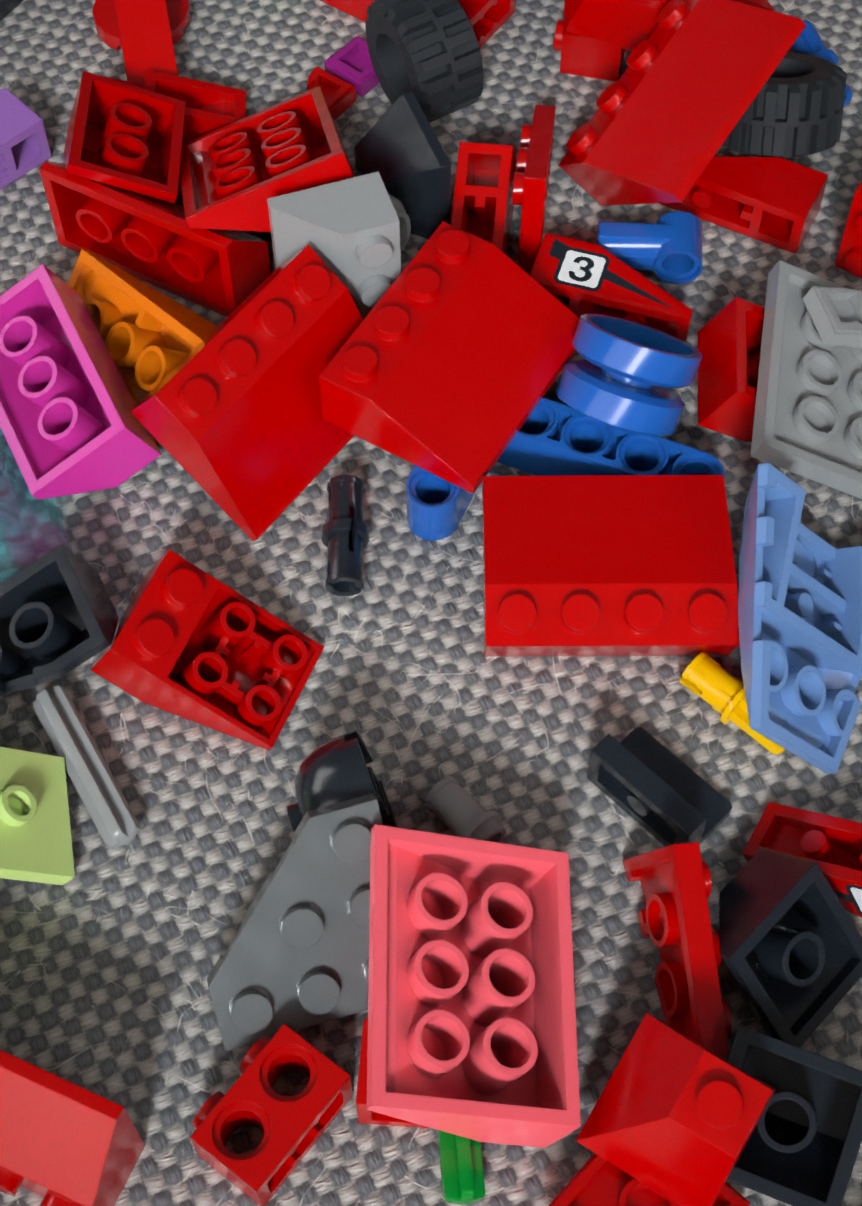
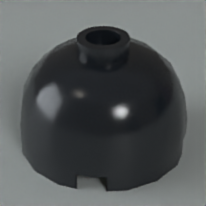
(335, 775)

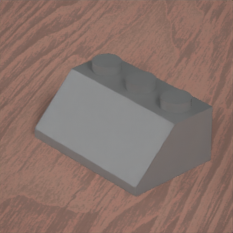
(348, 227)

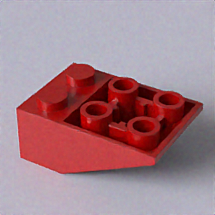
(208, 654)

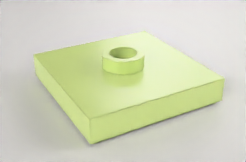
(34, 818)

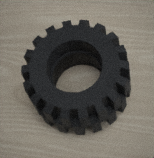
(425, 51)
(794, 111)

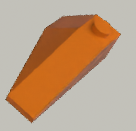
(137, 323)

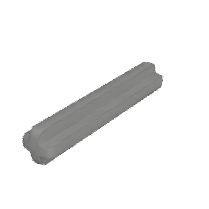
(86, 767)

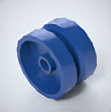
(628, 374)

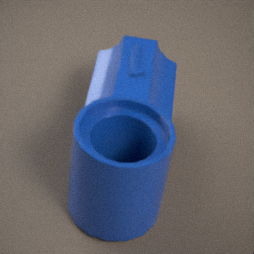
(668, 246)

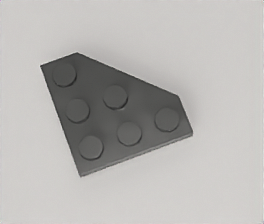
(304, 934)

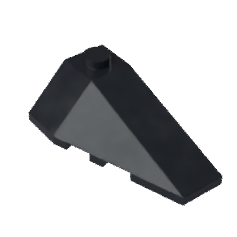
(52, 620)

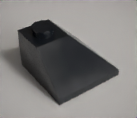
(409, 163)
(788, 943)

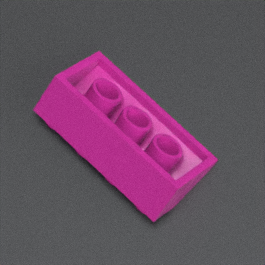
(63, 394)

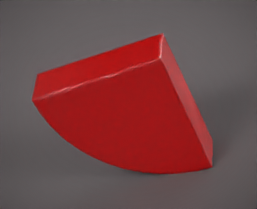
(337, 92)

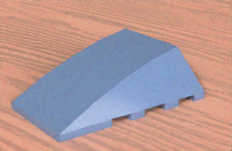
(798, 625)

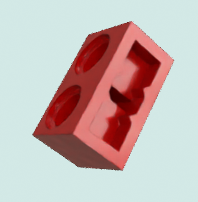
(288, 1122)

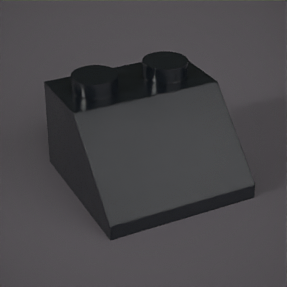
(809, 1128)

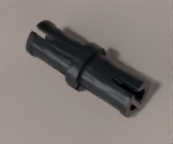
(345, 535)

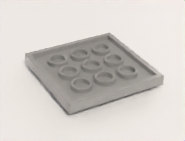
(806, 391)

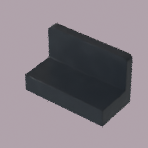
(656, 788)

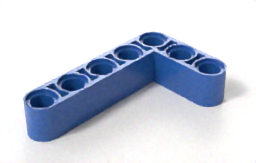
(555, 445)

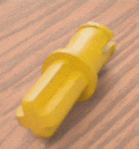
(724, 694)

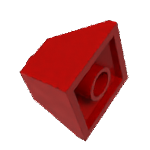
(675, 1115)

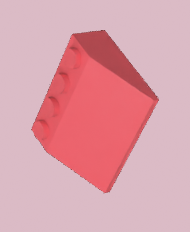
(471, 988)

